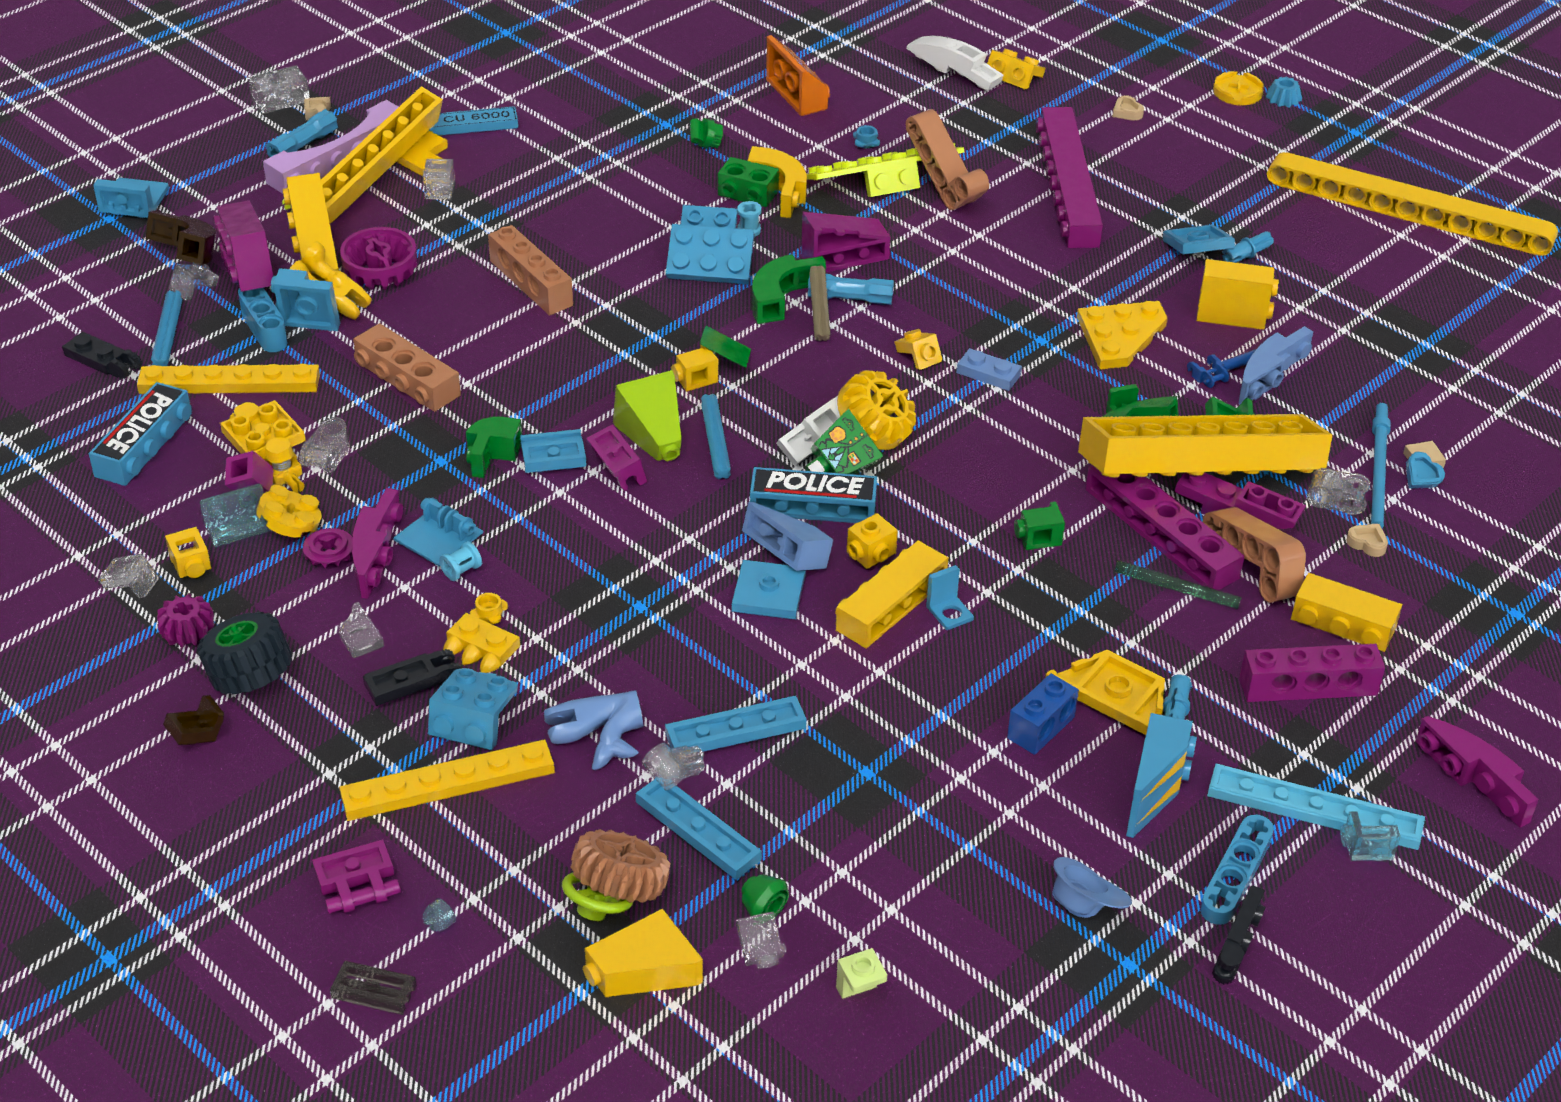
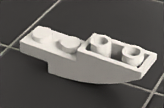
(954, 54)
(798, 441)

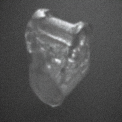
(326, 445)
(1336, 489)

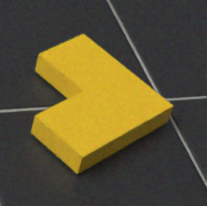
(423, 149)

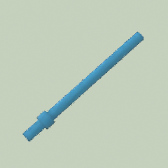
(1380, 428)

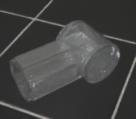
(672, 765)

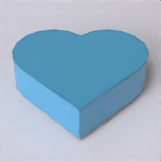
(1423, 472)

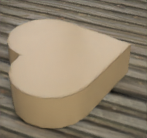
(1128, 108)
(1368, 538)

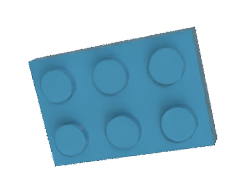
(710, 254)

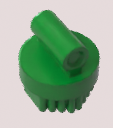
(706, 133)

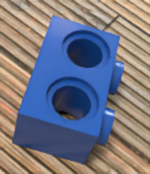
(1042, 713)

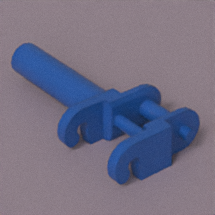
(1219, 368)

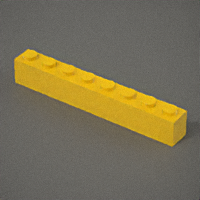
(379, 151)

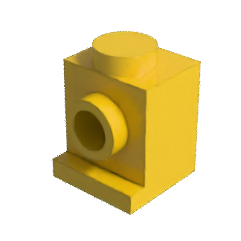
(696, 368)
(190, 561)

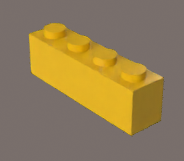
(309, 216)
(888, 594)

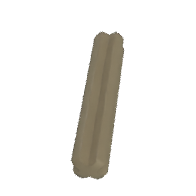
(819, 303)

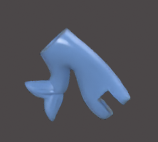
(582, 716)

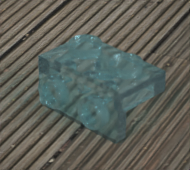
(233, 515)

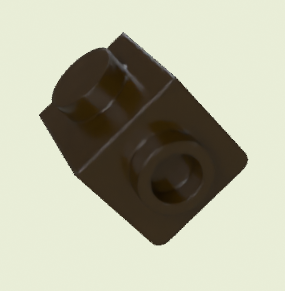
(197, 725)

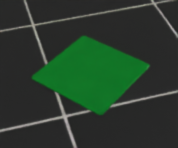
(725, 346)

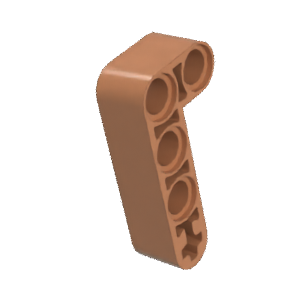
(944, 162)
(1275, 552)

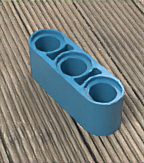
(263, 319)

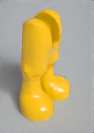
(343, 286)

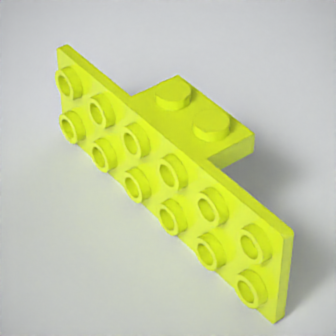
(882, 174)

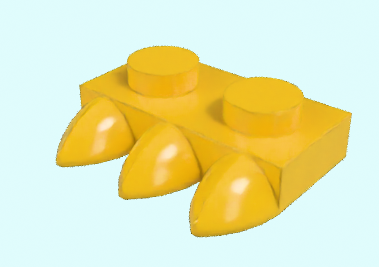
(480, 641)

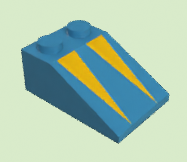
(1160, 768)

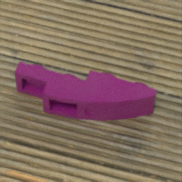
(1254, 499)
(372, 539)
(1476, 761)

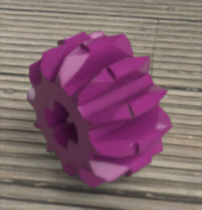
(185, 620)

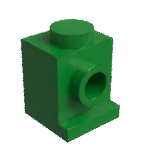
(1040, 527)

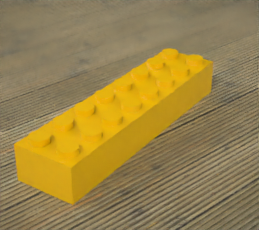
(1204, 444)

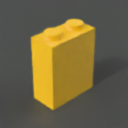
(1236, 294)

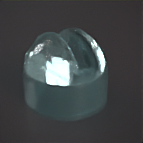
(439, 915)

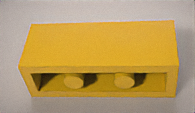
(1346, 611)

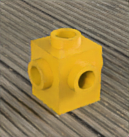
(872, 541)

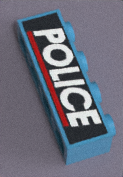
(140, 433)
(815, 494)

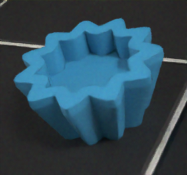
(1284, 92)

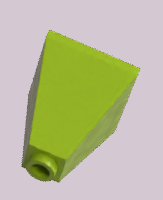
(649, 414)

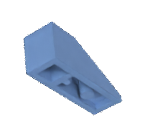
(788, 538)

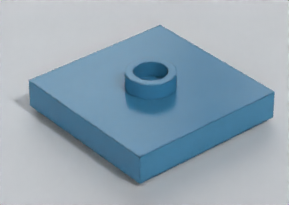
(1198, 239)
(768, 589)

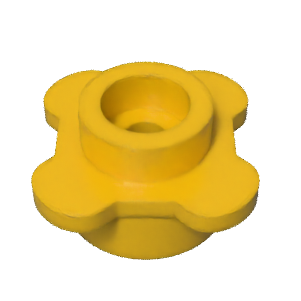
(489, 607)

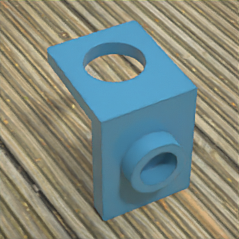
(943, 594)

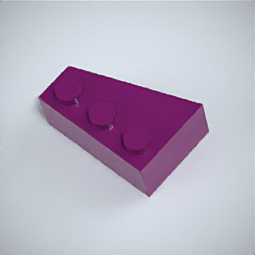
(843, 240)

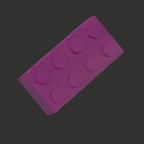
(243, 245)

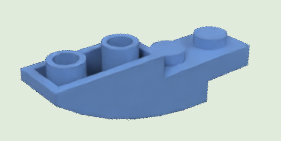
(1270, 359)

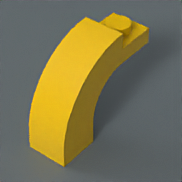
(791, 176)

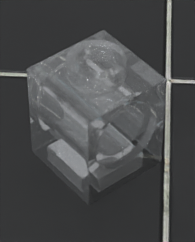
(438, 179)

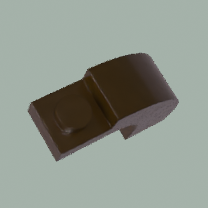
(191, 236)

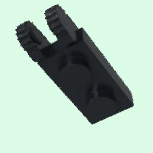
(101, 355)
(410, 676)
(1238, 937)

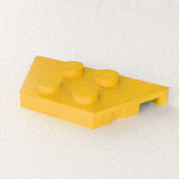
(1117, 688)

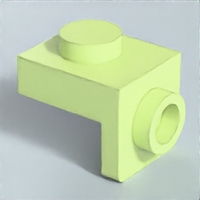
(859, 973)

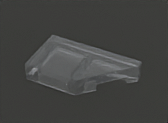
(360, 633)

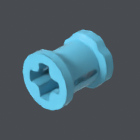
(749, 216)
(460, 561)

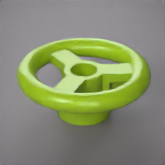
(592, 904)

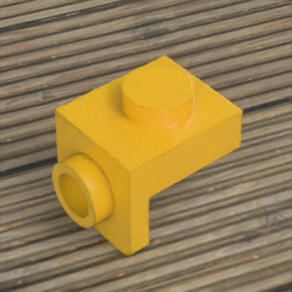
(922, 346)

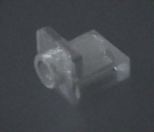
(131, 572)

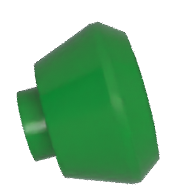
(764, 895)

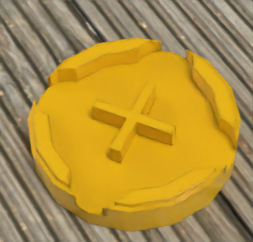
(1238, 89)

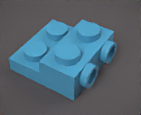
(305, 301)

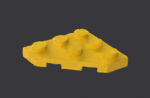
(1120, 330)

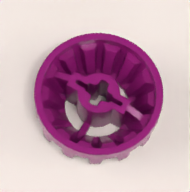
(378, 250)

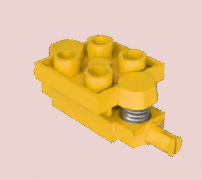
(269, 434)

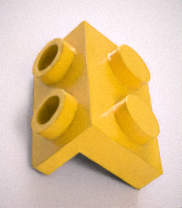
(1015, 70)

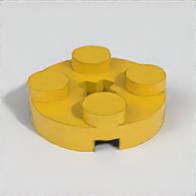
(289, 511)

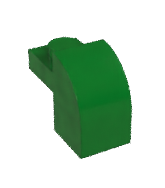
(490, 440)

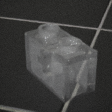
(278, 89)

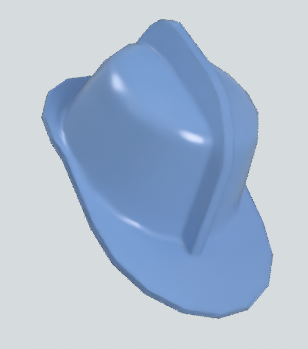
(1083, 890)

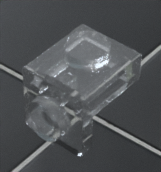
(188, 276)
(760, 940)

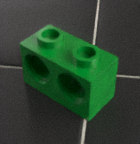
(748, 181)

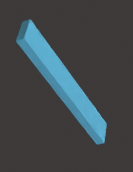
(1309, 803)

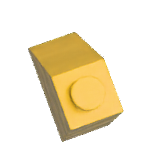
(643, 959)

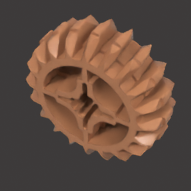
(620, 865)

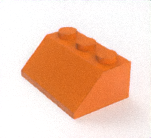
(795, 79)

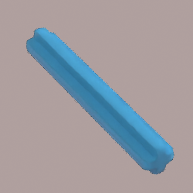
(166, 328)
(715, 436)

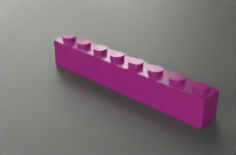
(1069, 178)

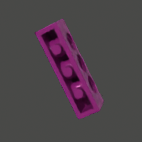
(1311, 672)

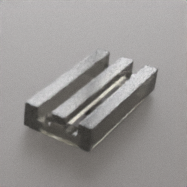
(371, 992)

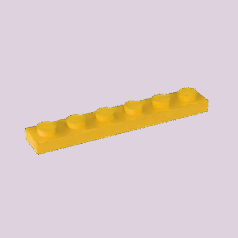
(232, 378)
(446, 780)

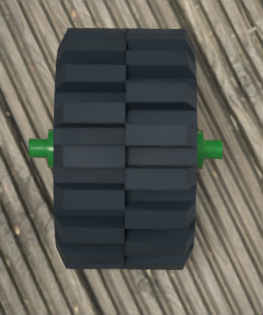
(244, 652)

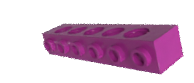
(1168, 527)

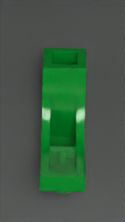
(775, 281)

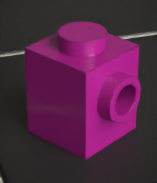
(248, 470)

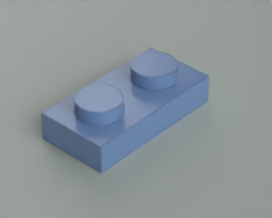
(989, 369)

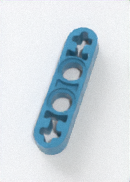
(1234, 867)

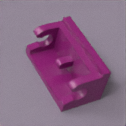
(617, 456)

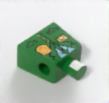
(844, 448)

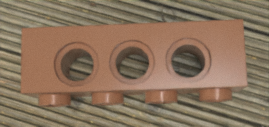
(530, 270)
(407, 367)

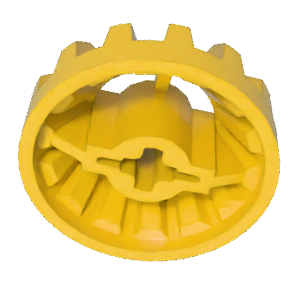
(875, 410)

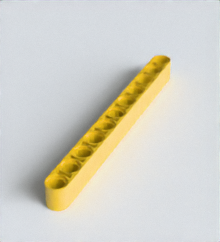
(1422, 206)

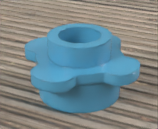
(866, 137)

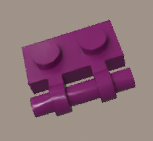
(352, 868)

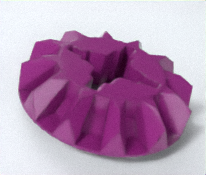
(328, 538)

